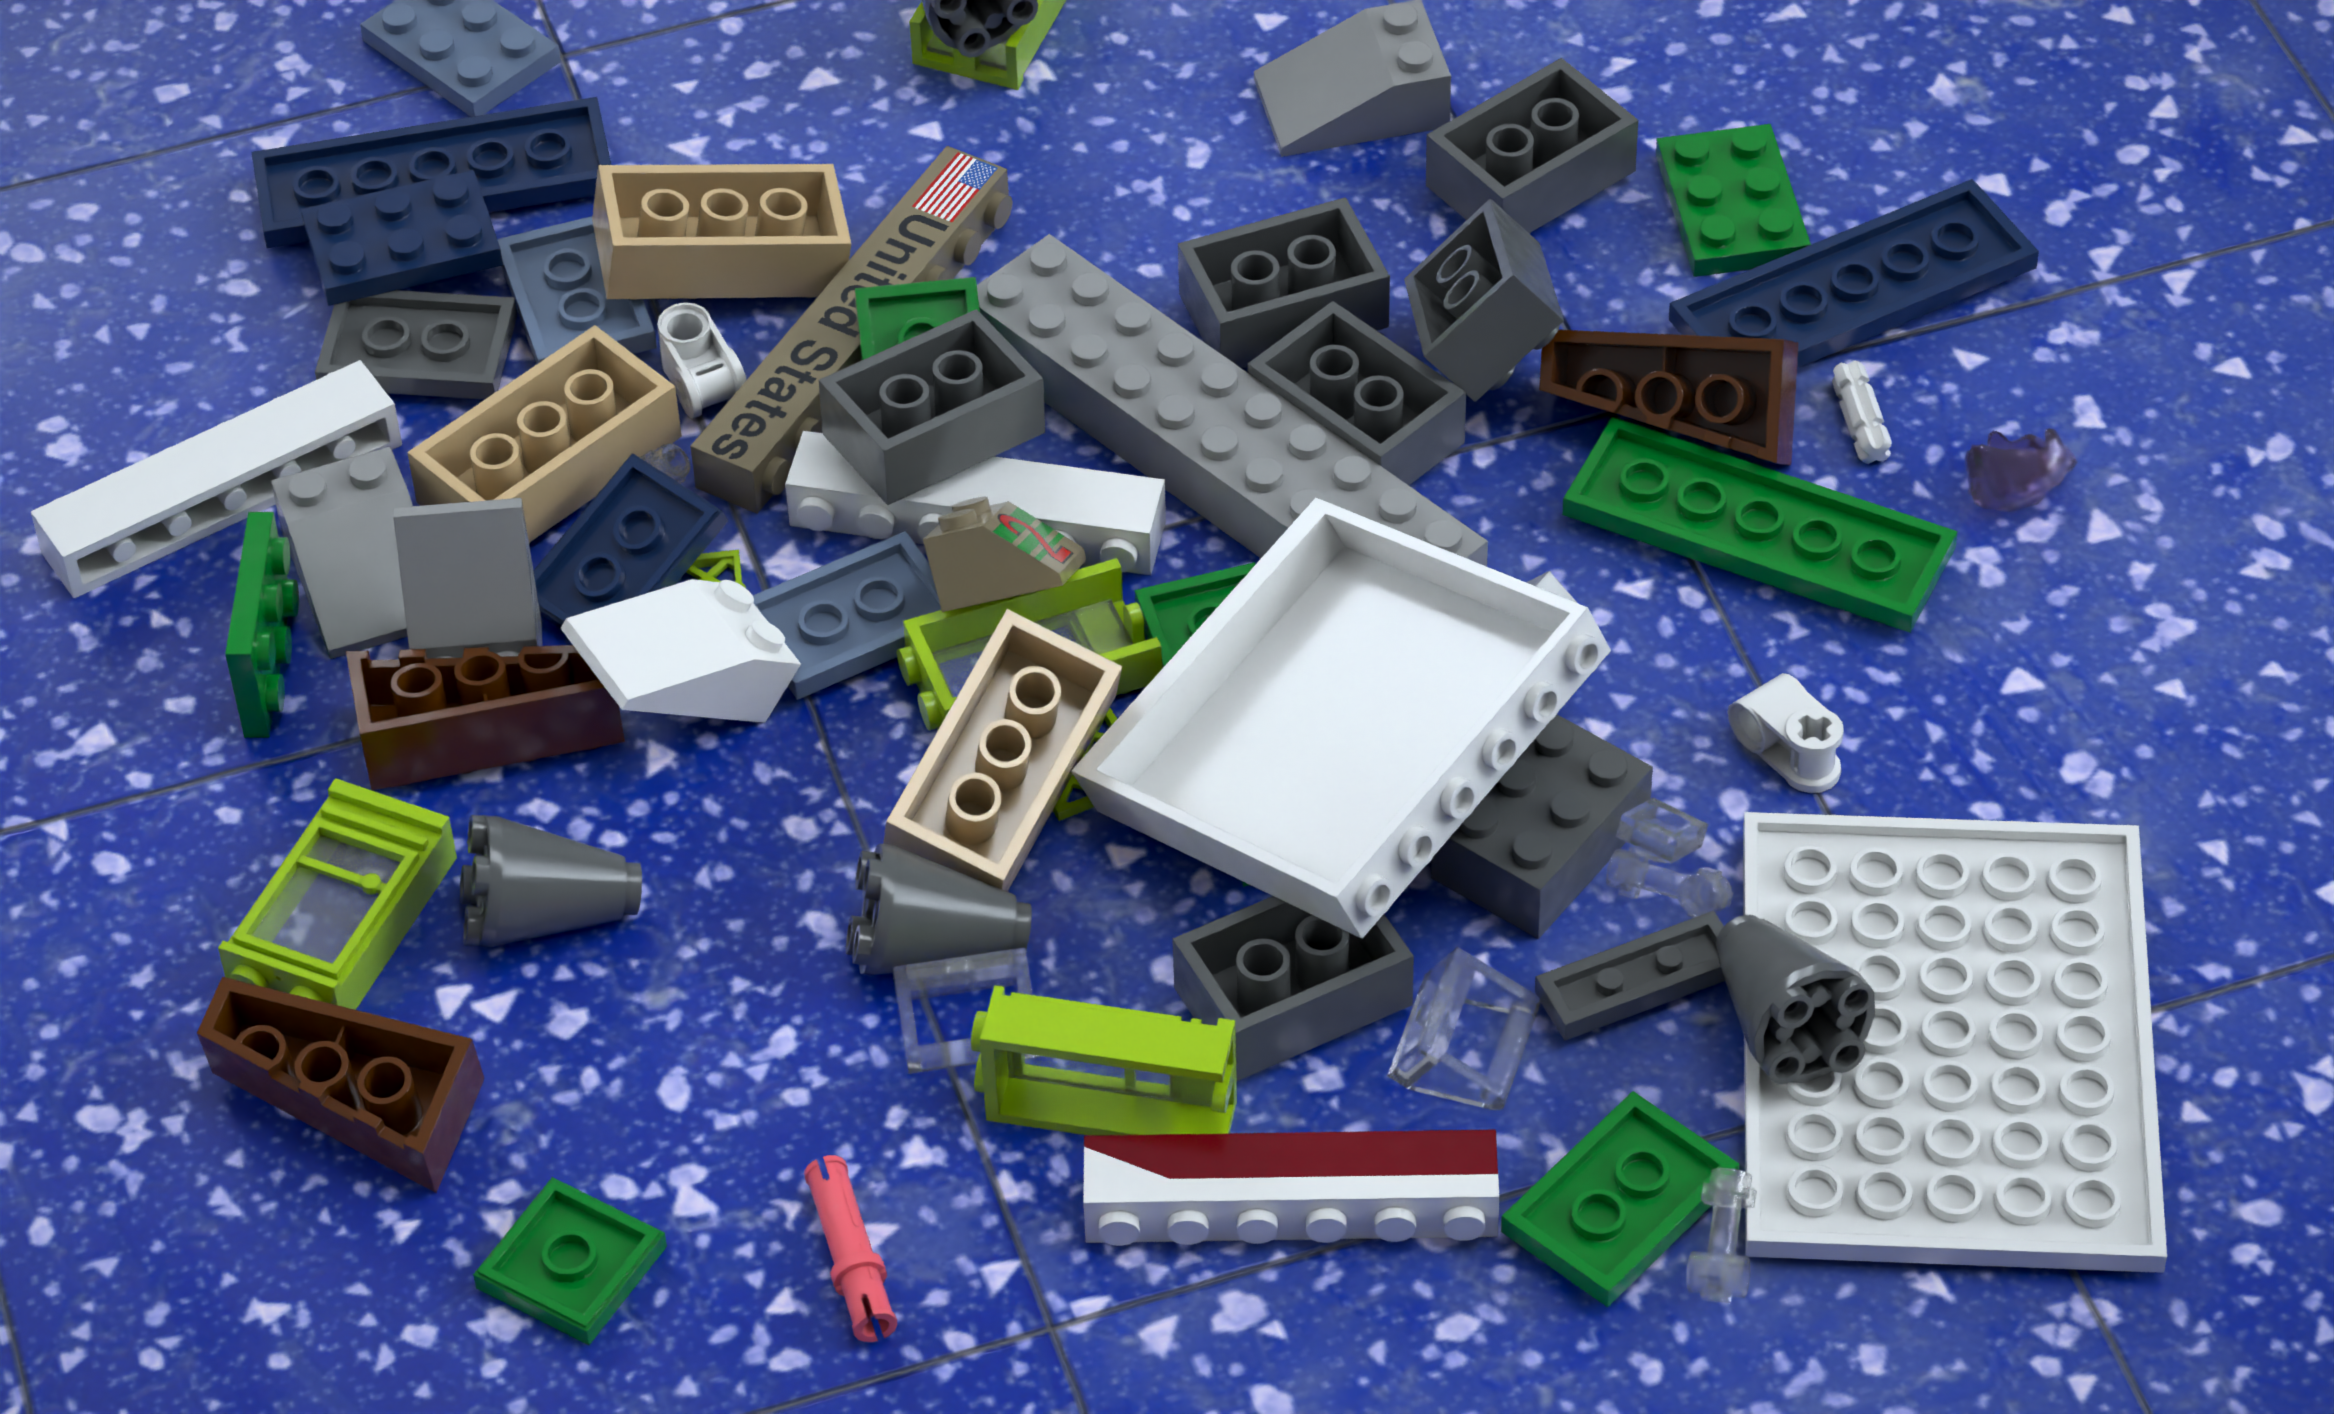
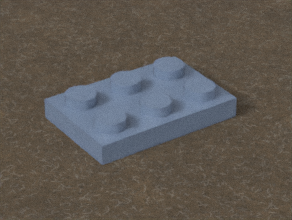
(462, 49)
(563, 291)
(850, 611)

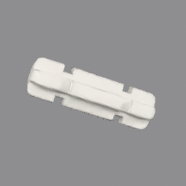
(1861, 412)

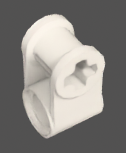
(697, 358)
(1790, 733)

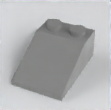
(1358, 82)
(347, 547)
(467, 577)

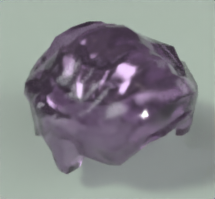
(2016, 472)

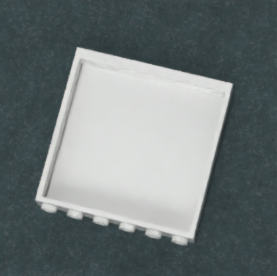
(1341, 714)

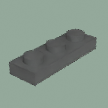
(1632, 976)

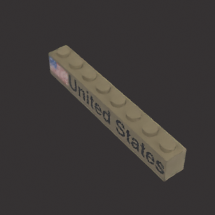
(923, 239)

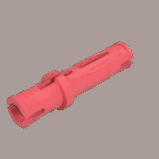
(856, 1269)

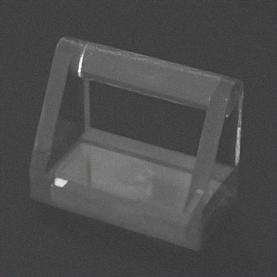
(949, 978)
(1422, 1057)

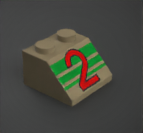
(996, 554)

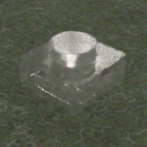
(1661, 831)

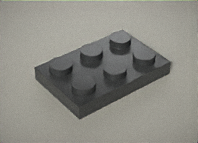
(423, 342)

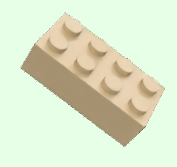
(719, 230)
(551, 433)
(1004, 752)

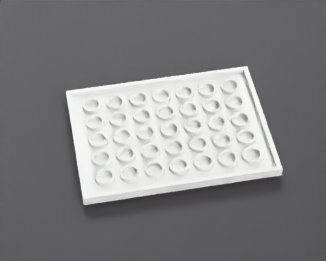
(2004, 1055)

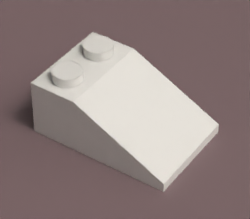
(687, 652)

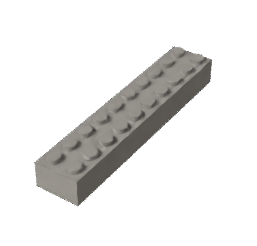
(1189, 411)

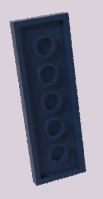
(516, 156)
(1866, 276)

